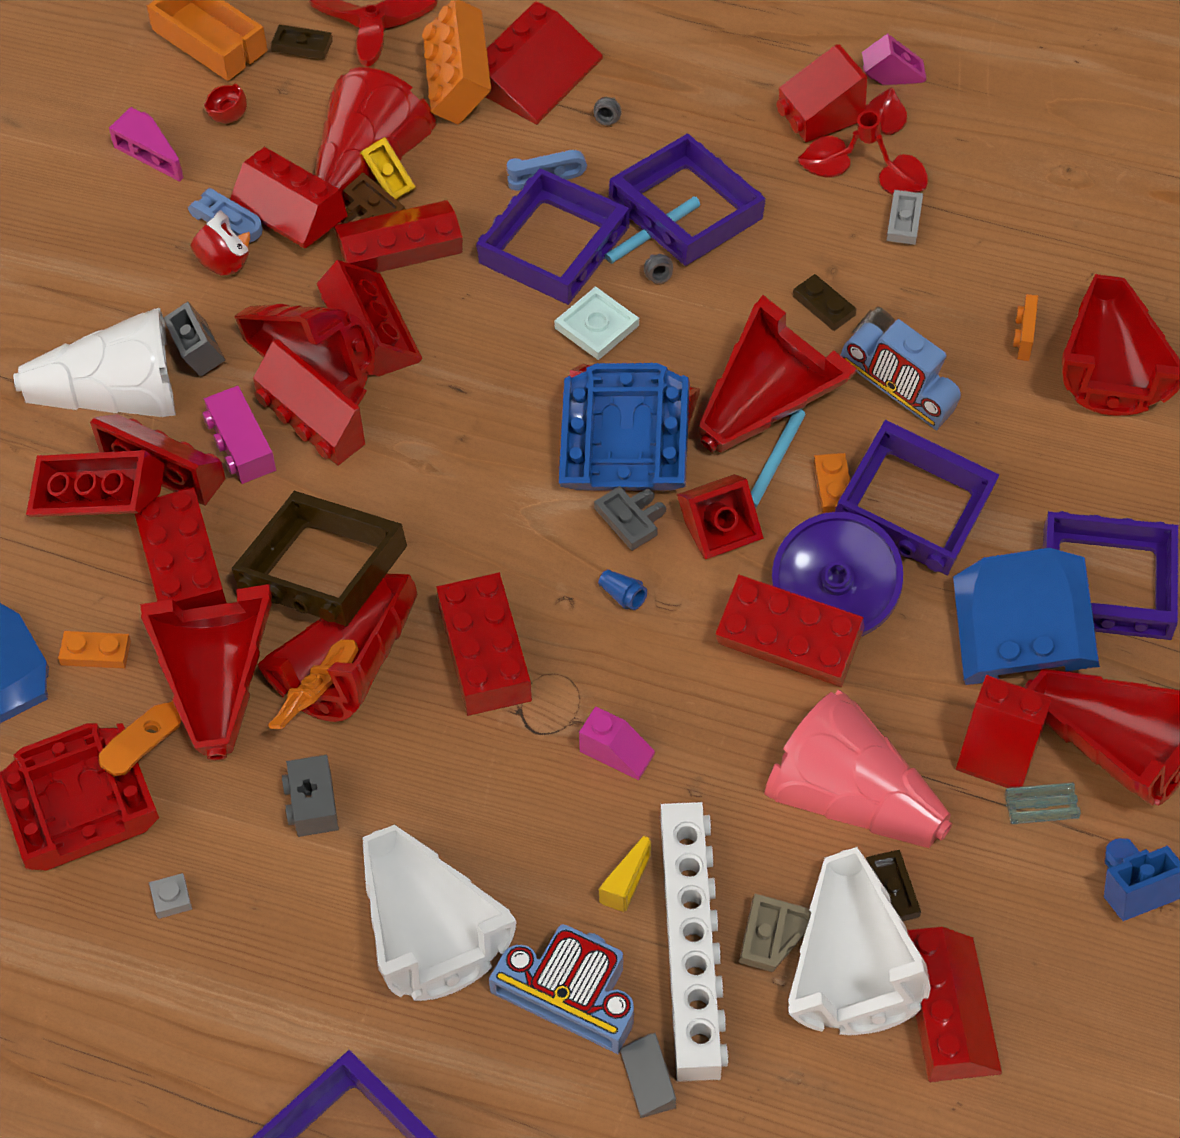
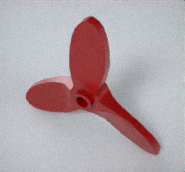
(373, 21)

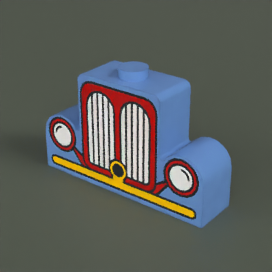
(905, 369)
(569, 986)

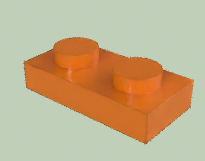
(1025, 335)
(831, 478)
(94, 649)

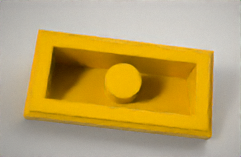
(388, 169)

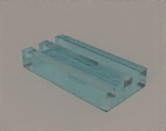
(1042, 797)

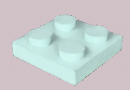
(596, 323)

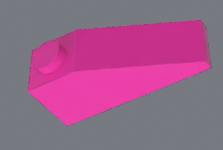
(142, 139)

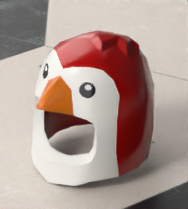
(219, 247)

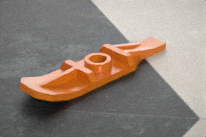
(314, 684)
(136, 742)

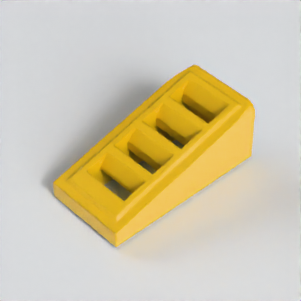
(623, 881)

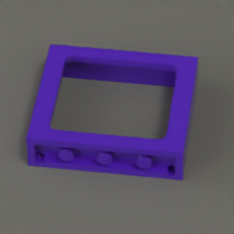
(689, 154)
(571, 198)
(933, 459)
(1128, 534)
(331, 1085)

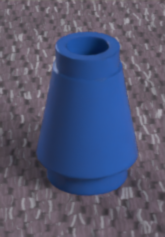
(624, 589)

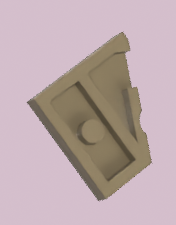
(772, 932)

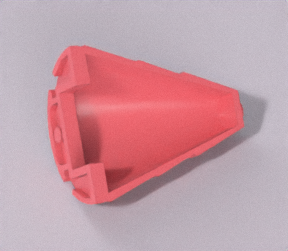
(856, 776)

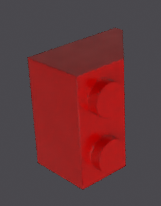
(721, 515)

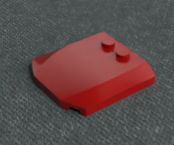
(67, 803)

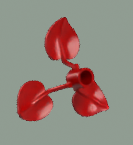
(883, 114)

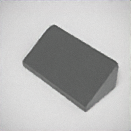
(648, 1076)

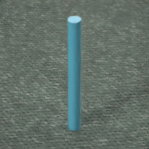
(642, 236)
(776, 456)

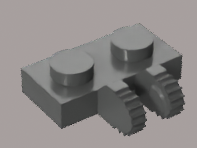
(627, 518)

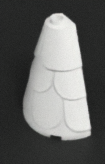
(105, 371)
(428, 918)
(856, 955)

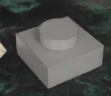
(170, 896)

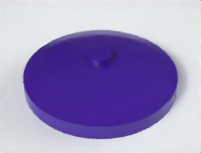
(842, 564)

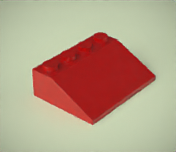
(538, 62)

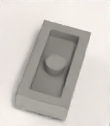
(904, 217)

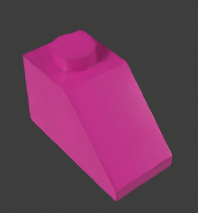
(892, 63)
(614, 743)

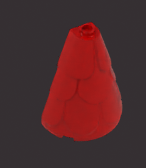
(362, 111)
(323, 337)
(1118, 353)
(767, 379)
(373, 630)
(210, 662)
(1119, 726)

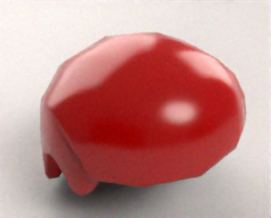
(226, 103)

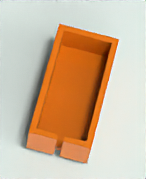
(210, 33)
(456, 61)

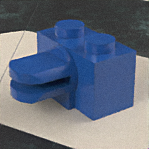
(1140, 879)

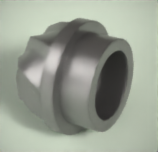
(607, 110)
(658, 268)

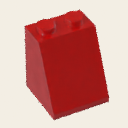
(824, 95)
(1003, 733)

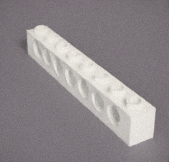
(692, 1059)

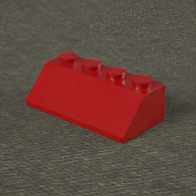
(288, 197)
(401, 237)
(369, 299)
(309, 403)
(183, 464)
(94, 483)
(955, 1016)

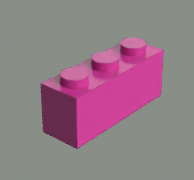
(238, 435)

